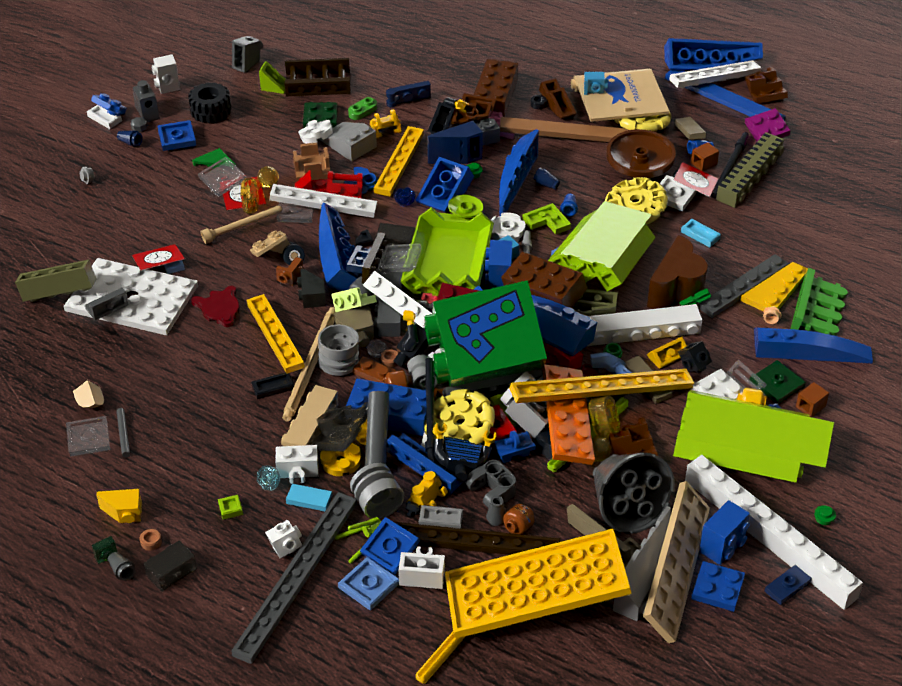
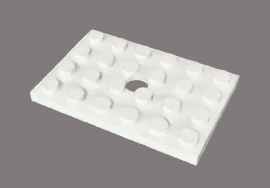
(155, 307)

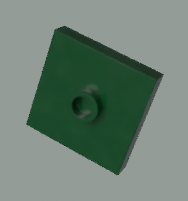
(780, 382)

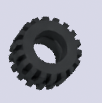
(209, 102)

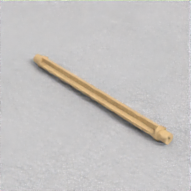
(305, 374)

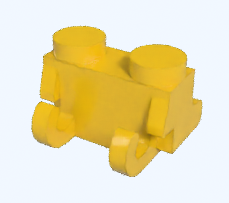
(391, 120)
(427, 490)

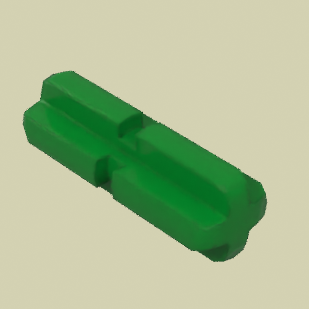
(699, 297)

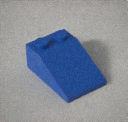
(444, 183)

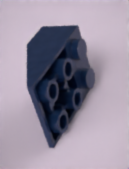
(458, 144)

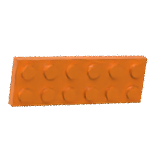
(569, 422)

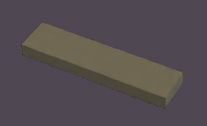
(588, 526)

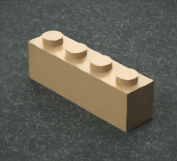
(305, 426)

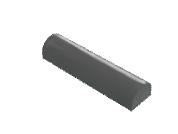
(377, 427)

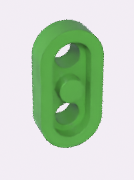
(362, 108)

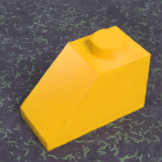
(121, 504)

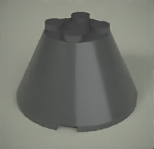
(633, 490)

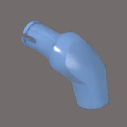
(609, 362)

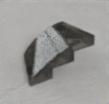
(340, 427)

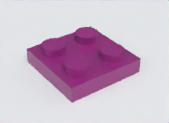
(767, 122)

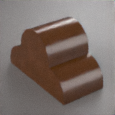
(677, 276)

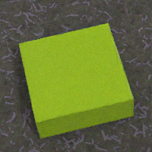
(230, 507)

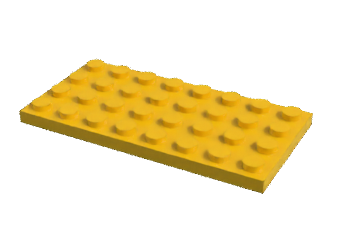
(536, 583)

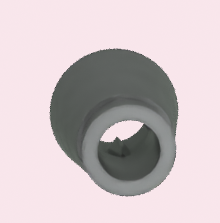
(496, 511)
(122, 567)

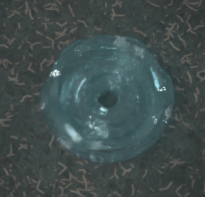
(268, 477)

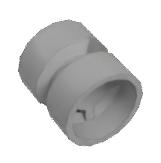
(416, 369)

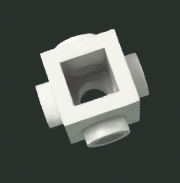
(284, 538)

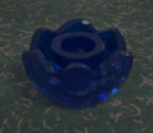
(404, 196)

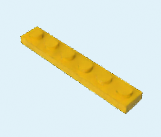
(399, 161)
(275, 334)

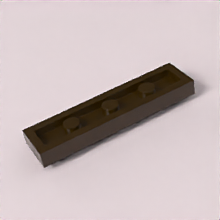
(374, 256)

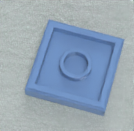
(368, 583)

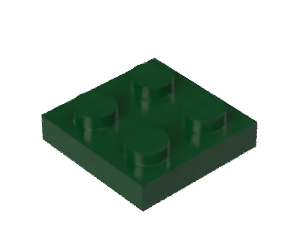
(320, 112)

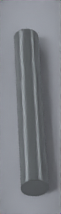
(123, 432)

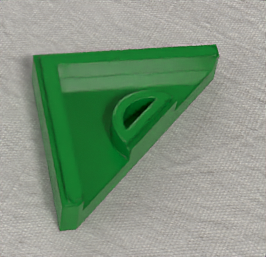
(210, 158)

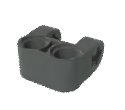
(496, 477)

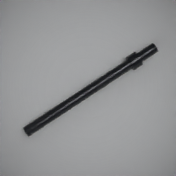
(739, 146)
(429, 444)

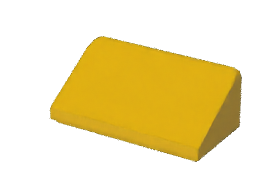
(667, 353)

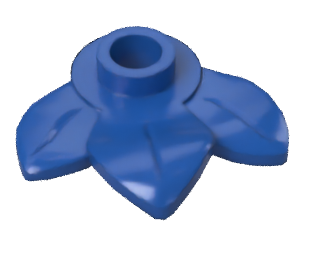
(367, 177)

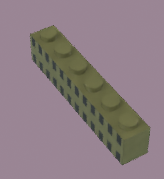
(750, 169)

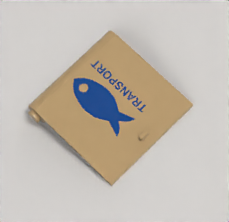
(627, 96)

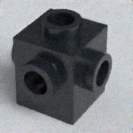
(695, 357)

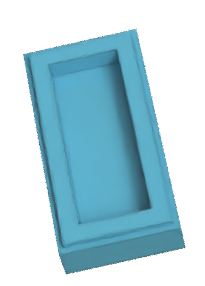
(700, 233)
(309, 497)

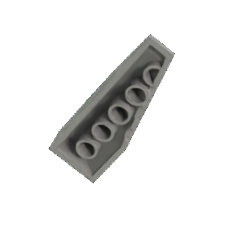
(642, 569)

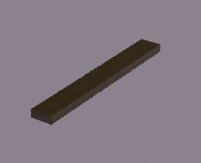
(475, 539)

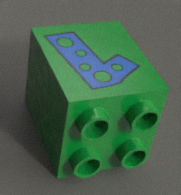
(485, 335)

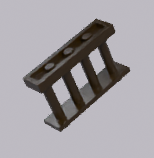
(317, 86)

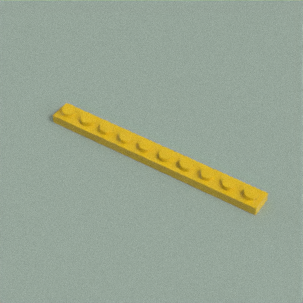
(600, 385)

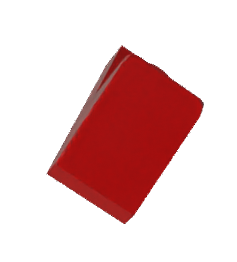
(306, 182)

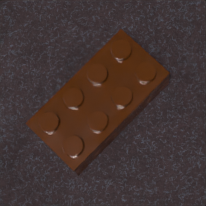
(498, 82)
(547, 279)

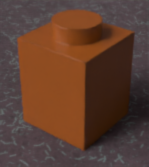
(705, 156)
(812, 399)

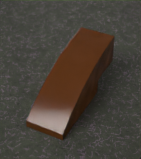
(557, 99)

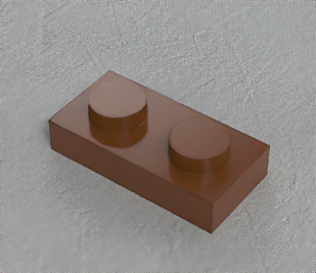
(371, 370)

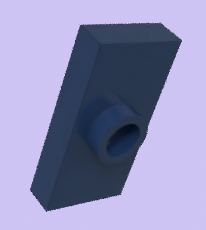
(787, 584)

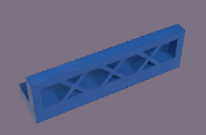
(418, 460)

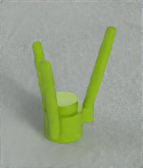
(367, 527)

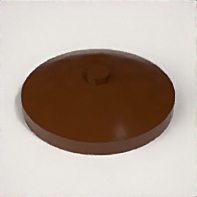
(640, 153)

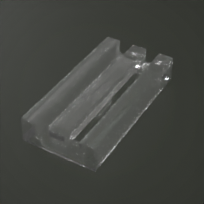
(734, 369)

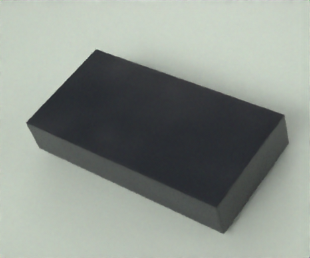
(272, 385)

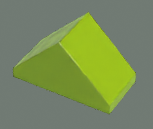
(271, 79)

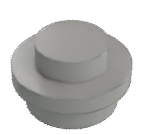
(87, 174)

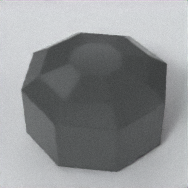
(139, 124)

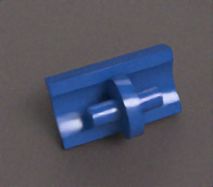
(514, 445)

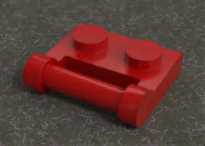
(350, 190)

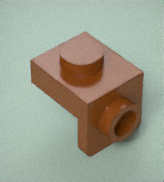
(290, 274)

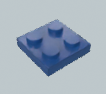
(176, 135)
(388, 543)
(718, 586)

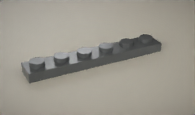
(732, 292)
(492, 385)

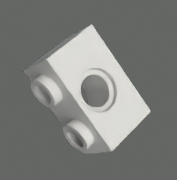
(166, 74)

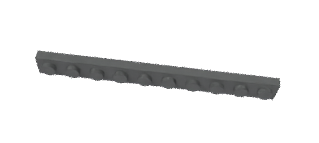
(293, 578)

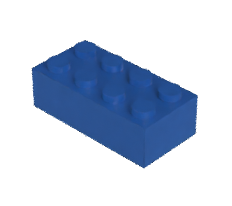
(406, 405)

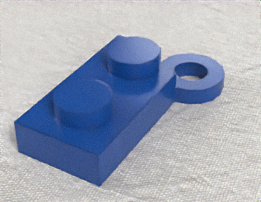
(112, 106)

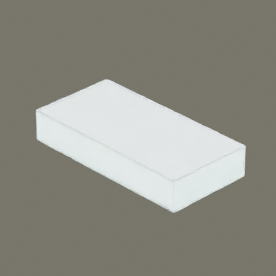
(101, 116)

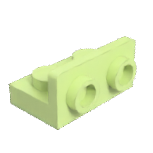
(351, 299)

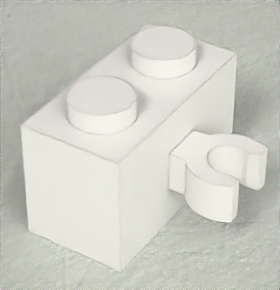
(297, 462)
(422, 569)

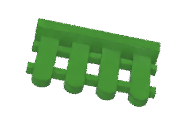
(804, 307)

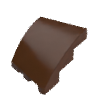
(765, 86)
(478, 108)
(633, 439)

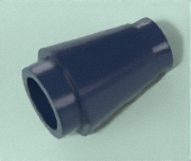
(131, 138)
(546, 179)

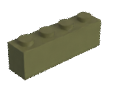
(56, 281)

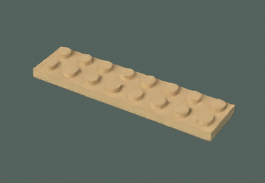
(676, 563)

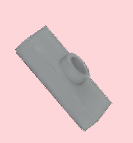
(441, 516)

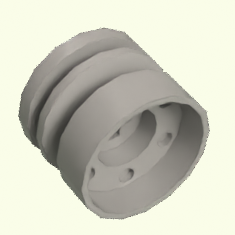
(338, 349)
(377, 490)

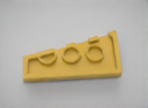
(776, 288)

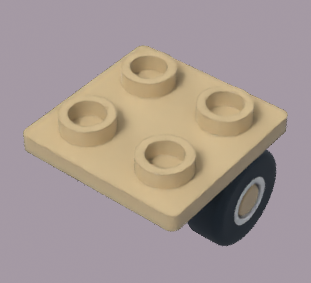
(278, 242)

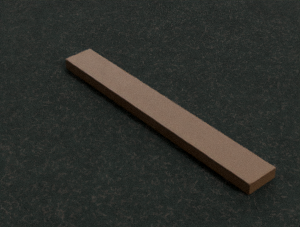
(559, 129)

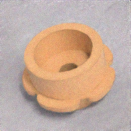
(772, 315)

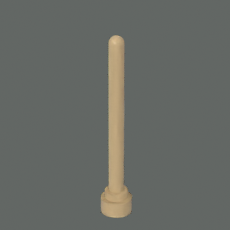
(209, 234)

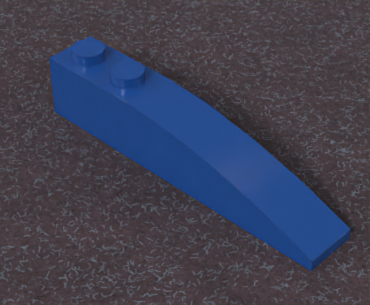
(702, 54)
(517, 168)
(335, 249)
(563, 326)
(808, 346)

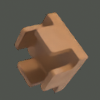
(311, 160)

